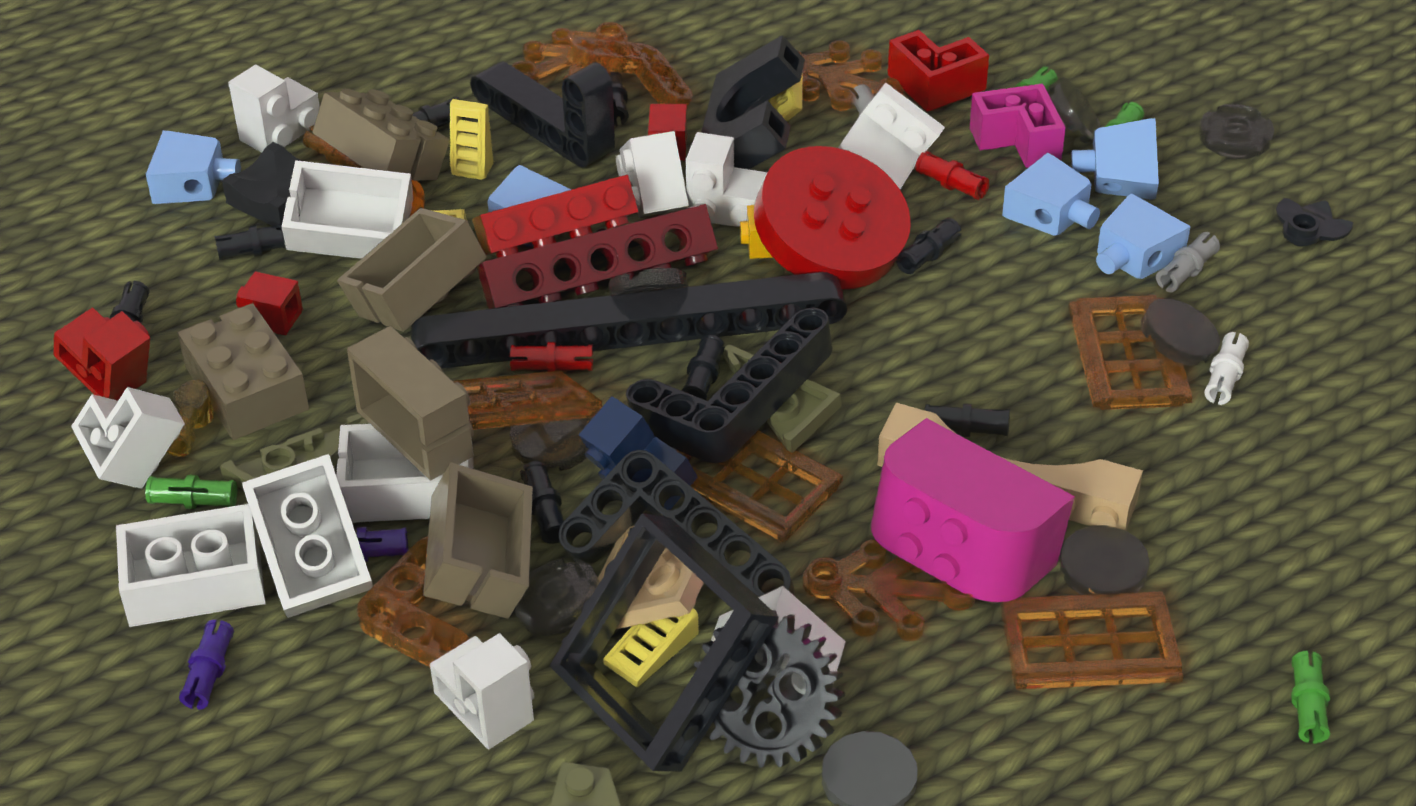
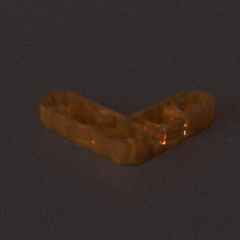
(636, 59)
(403, 611)

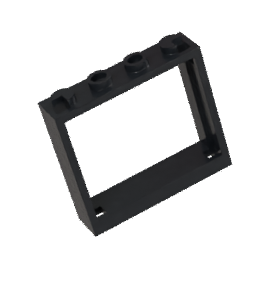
(714, 678)

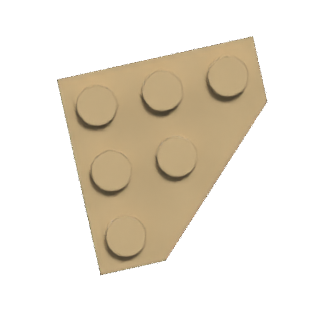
(666, 593)

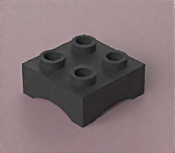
(263, 186)

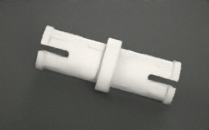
(1226, 368)

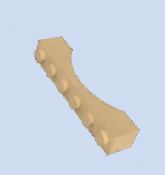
(1102, 489)

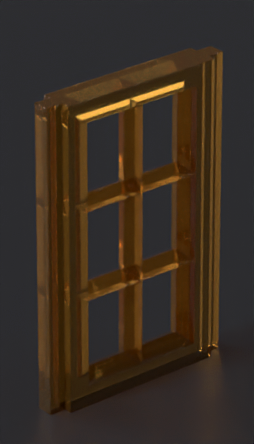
(1097, 369)
(527, 399)
(754, 513)
(1091, 673)

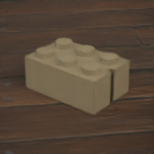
(380, 133)
(412, 269)
(245, 371)
(411, 401)
(479, 541)

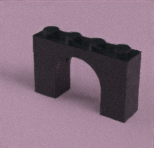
(741, 102)

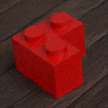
(935, 73)
(104, 352)

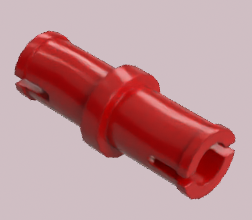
(952, 175)
(551, 357)

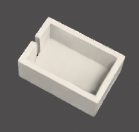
(343, 208)
(379, 479)

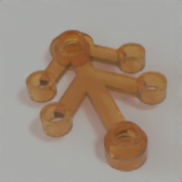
(561, 41)
(841, 74)
(836, 580)

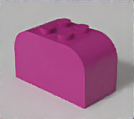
(968, 514)

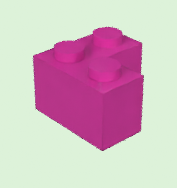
(1018, 118)

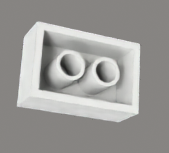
(307, 536)
(189, 565)

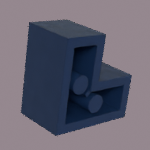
(620, 430)

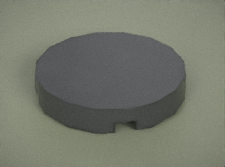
(869, 771)

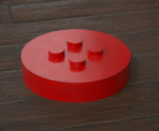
(832, 215)

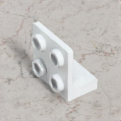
(892, 133)

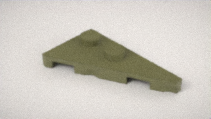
(801, 413)
(290, 453)

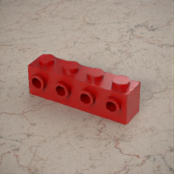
(555, 215)

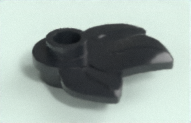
(1310, 223)

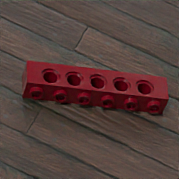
(689, 225)

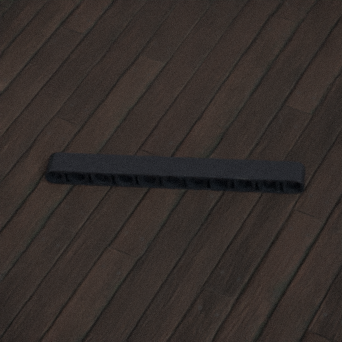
(627, 318)

